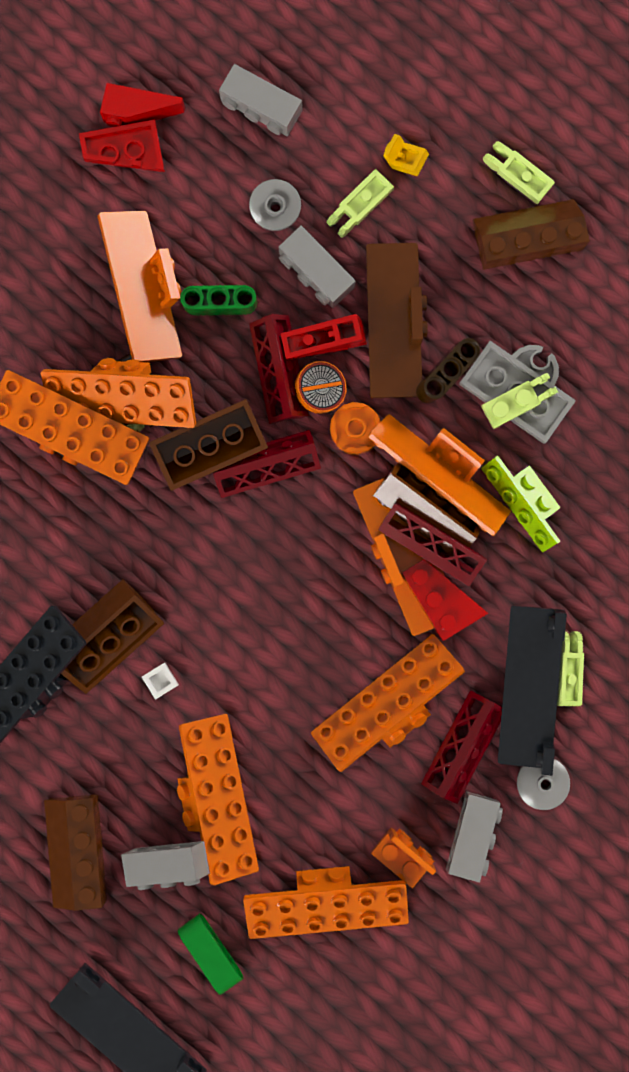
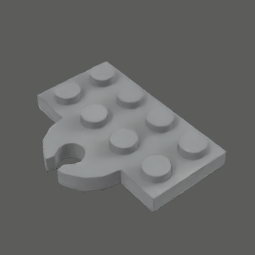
(499, 372)

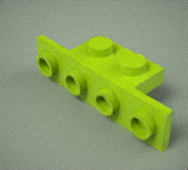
(526, 499)

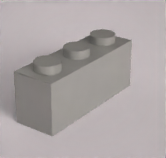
(260, 100)
(316, 267)
(474, 837)
(165, 865)

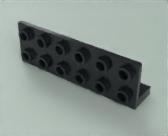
(531, 687)
(119, 1027)

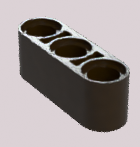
(458, 365)

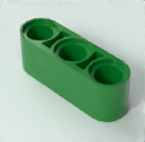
(208, 293)
(210, 954)

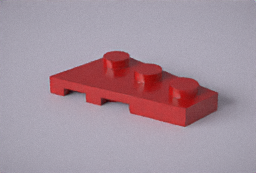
(124, 146)
(441, 600)

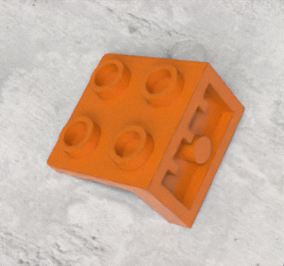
(402, 858)

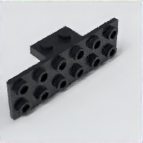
(34, 669)

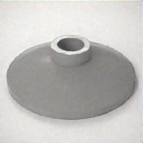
(275, 193)
(530, 789)

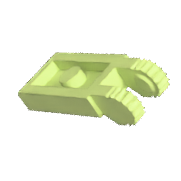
(519, 172)
(361, 201)
(516, 401)
(571, 671)

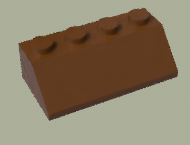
(530, 234)
(209, 445)
(418, 497)
(112, 632)
(75, 852)

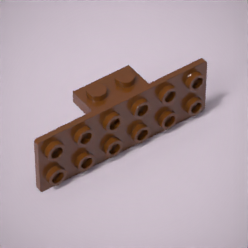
(394, 319)

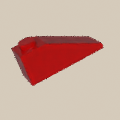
(130, 105)
(324, 337)

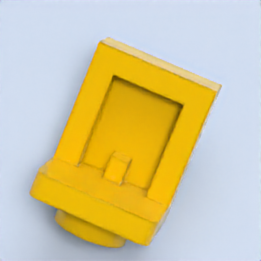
(405, 156)

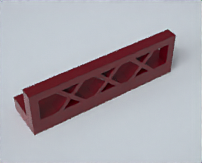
(283, 369)
(278, 451)
(429, 549)
(468, 749)

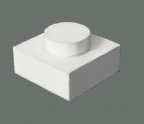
(160, 680)

